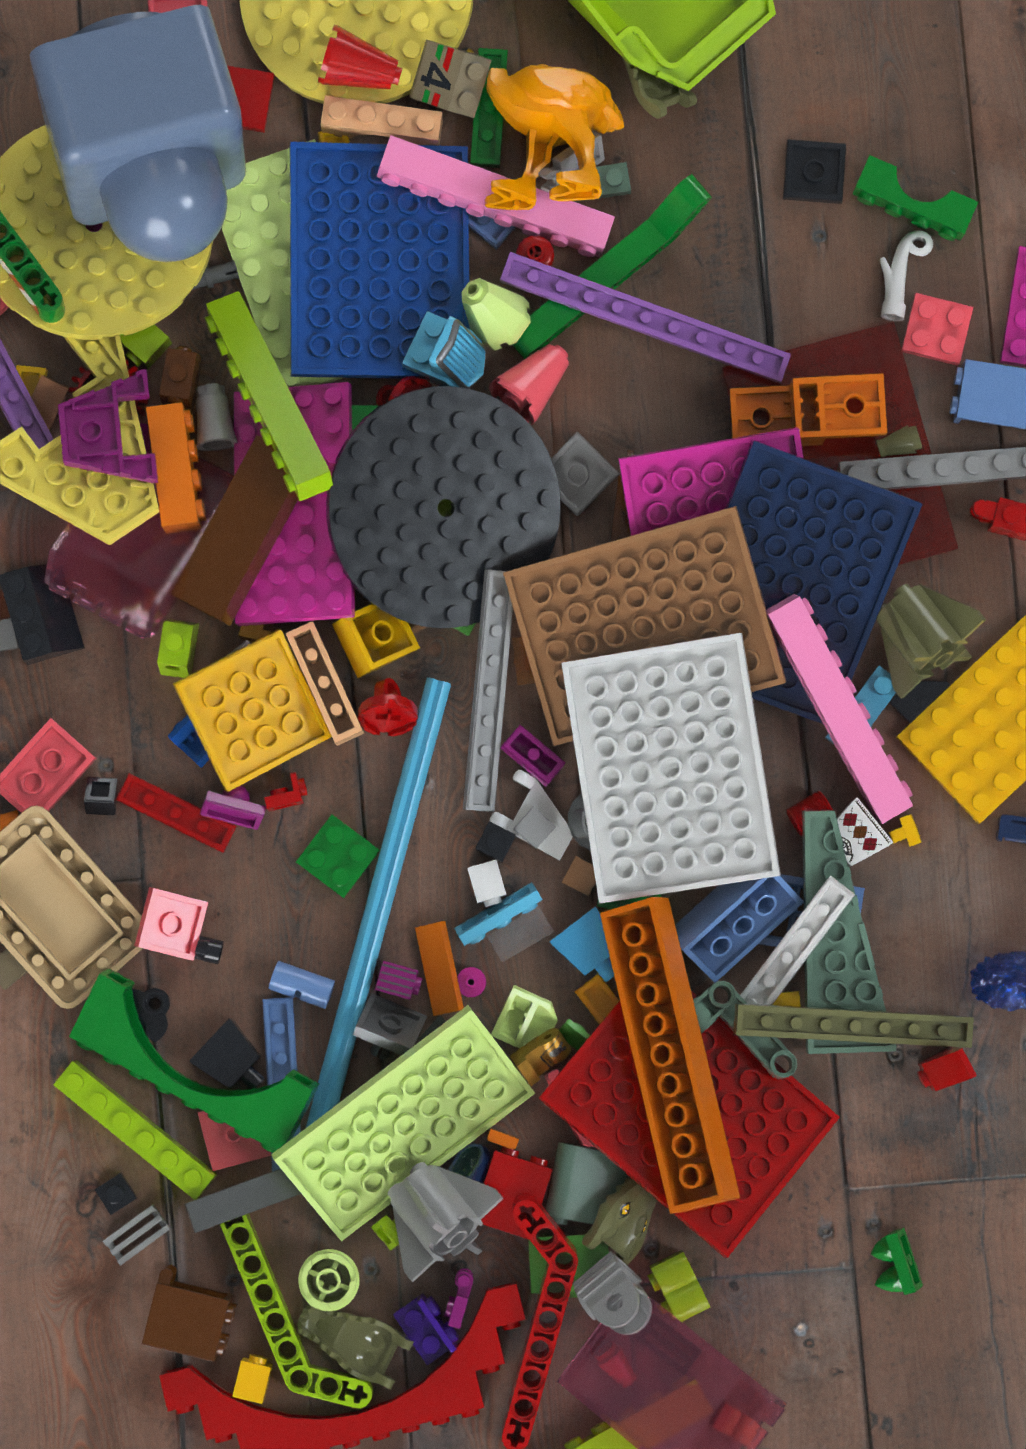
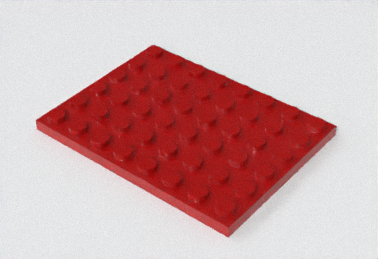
(765, 1120)

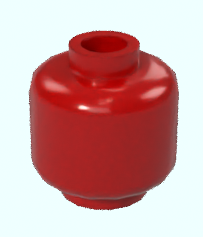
(539, 247)

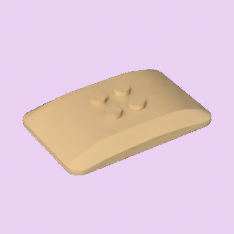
(62, 903)

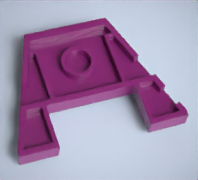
(93, 431)

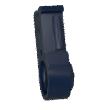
(1011, 828)

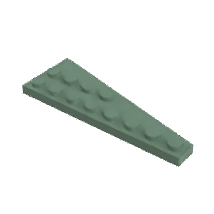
(842, 965)

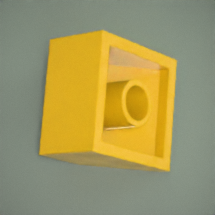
(374, 639)

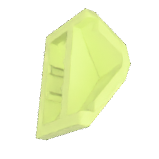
(524, 1017)

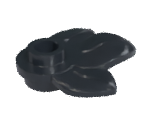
(152, 1020)

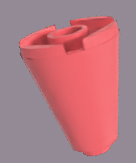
(531, 381)

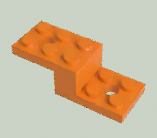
(814, 407)

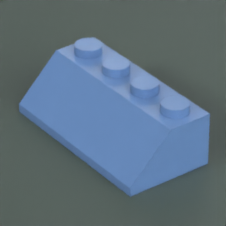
(734, 922)

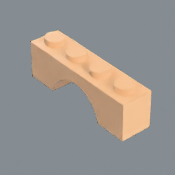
(361, 117)

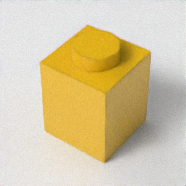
(253, 1379)

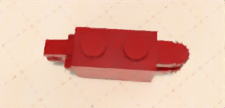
(1003, 516)

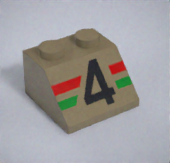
(450, 78)

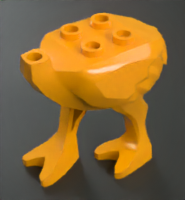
(552, 110)

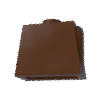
(180, 377)

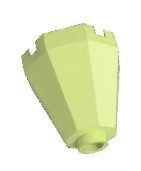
(495, 313)

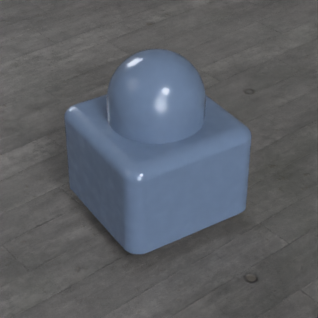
(144, 128)

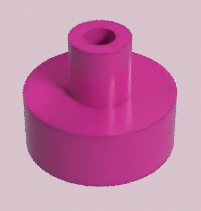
(479, 982)

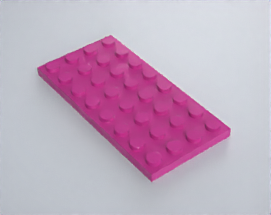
(302, 571)

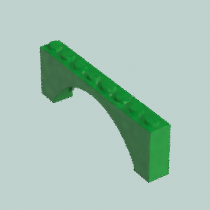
(114, 1030)

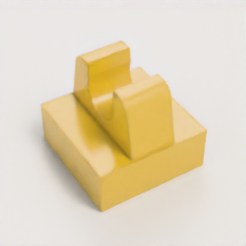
(907, 831)

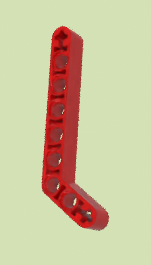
(538, 1329)

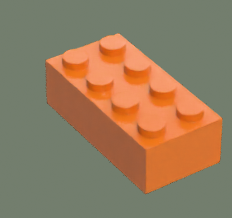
(175, 459)

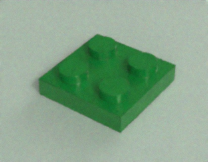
(338, 856)

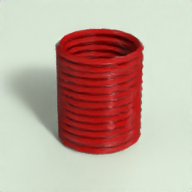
(812, 803)

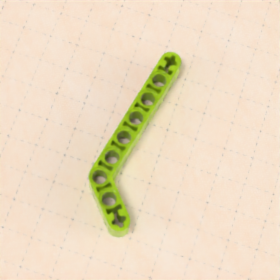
(288, 1332)

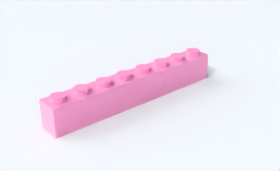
(467, 186)
(838, 708)

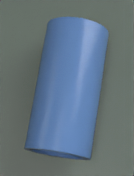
(301, 984)

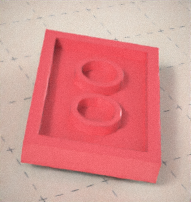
(44, 768)

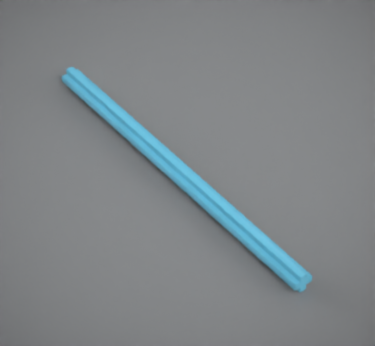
(380, 897)

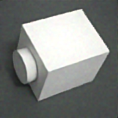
(487, 883)

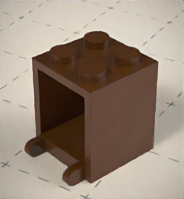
(188, 1318)

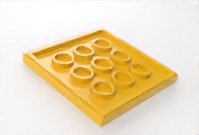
(252, 710)

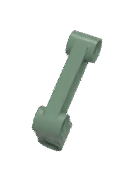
(763, 1048)

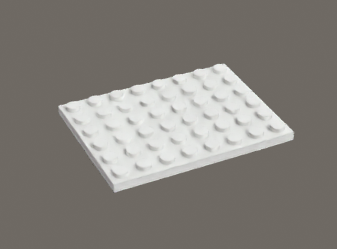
(671, 768)

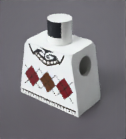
(860, 833)

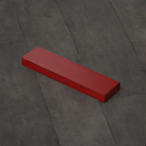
(175, 812)

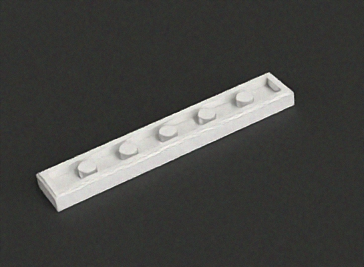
(798, 943)

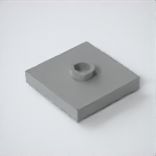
(581, 473)

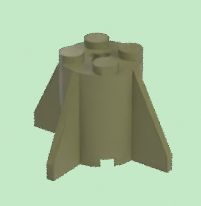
(924, 632)

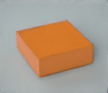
(503, 1139)

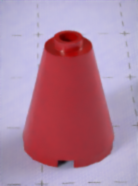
(357, 63)

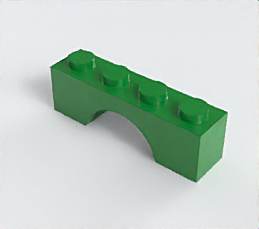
(881, 187)

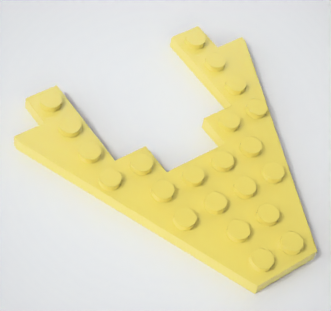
(87, 499)

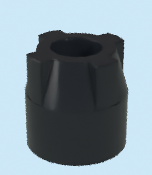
(209, 950)

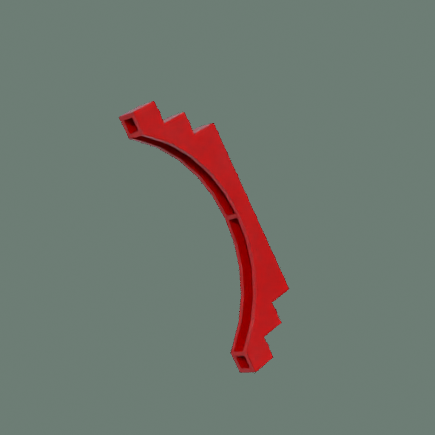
(445, 1392)

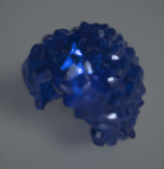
(1001, 981)

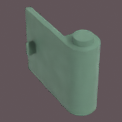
(581, 1183)

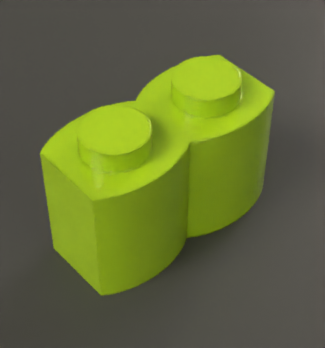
(678, 1285)

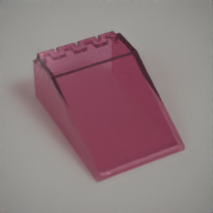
(136, 572)
(670, 1388)

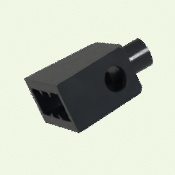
(229, 1057)

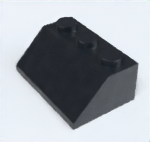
(40, 618)

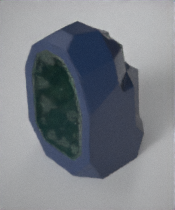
(472, 1162)

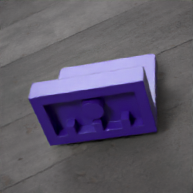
(426, 1329)

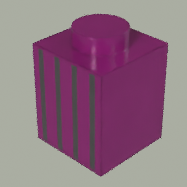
(398, 980)

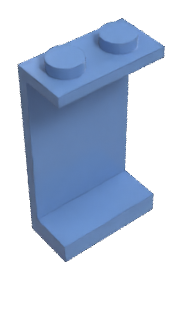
(990, 394)

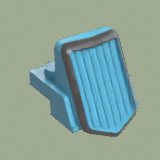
(446, 352)

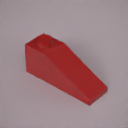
(945, 1069)

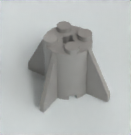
(438, 1215)

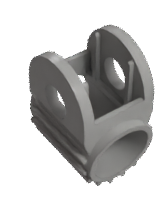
(607, 1288)

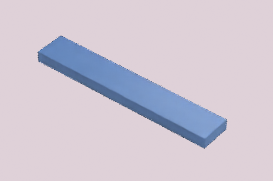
(279, 1043)

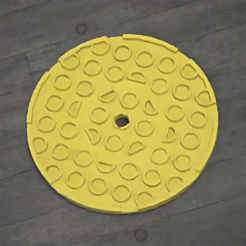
(296, 33)
(100, 279)

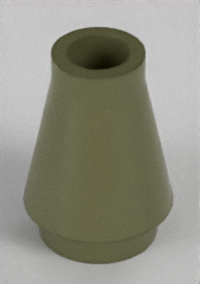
(900, 442)

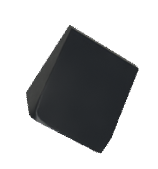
(100, 796)

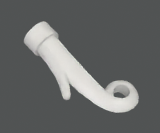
(895, 277)

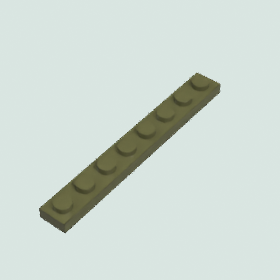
(853, 1025)

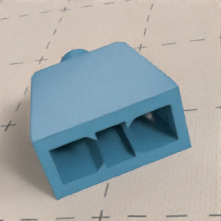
(586, 945)

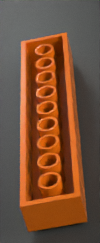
(669, 1055)

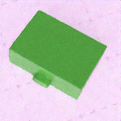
(586, 1259)

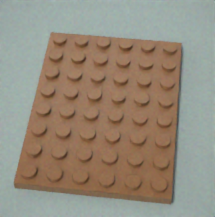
(639, 595)

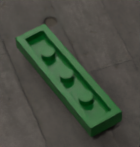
(488, 120)

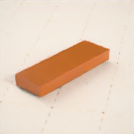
(439, 968)

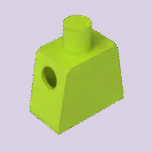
(177, 648)

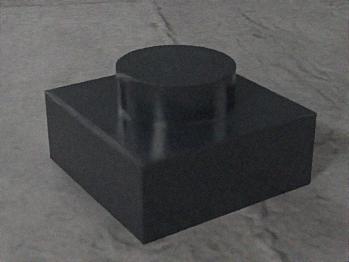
(116, 1193)

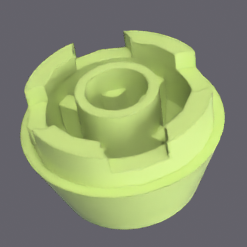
(328, 1280)

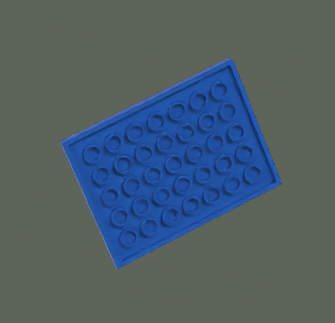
(367, 262)

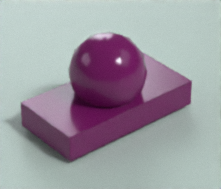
(233, 808)

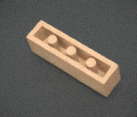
(324, 683)

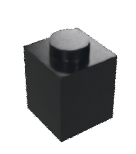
(495, 842)

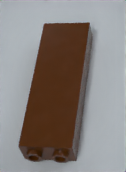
(237, 537)

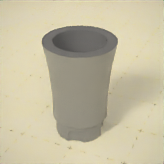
(213, 419)

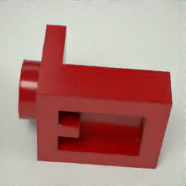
(281, 798)

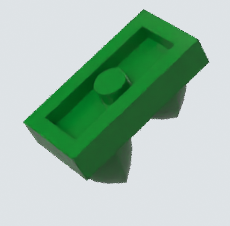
(905, 1274)

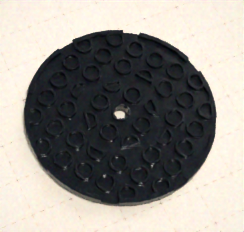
(389, 491)

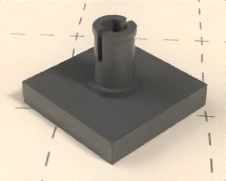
(389, 1026)

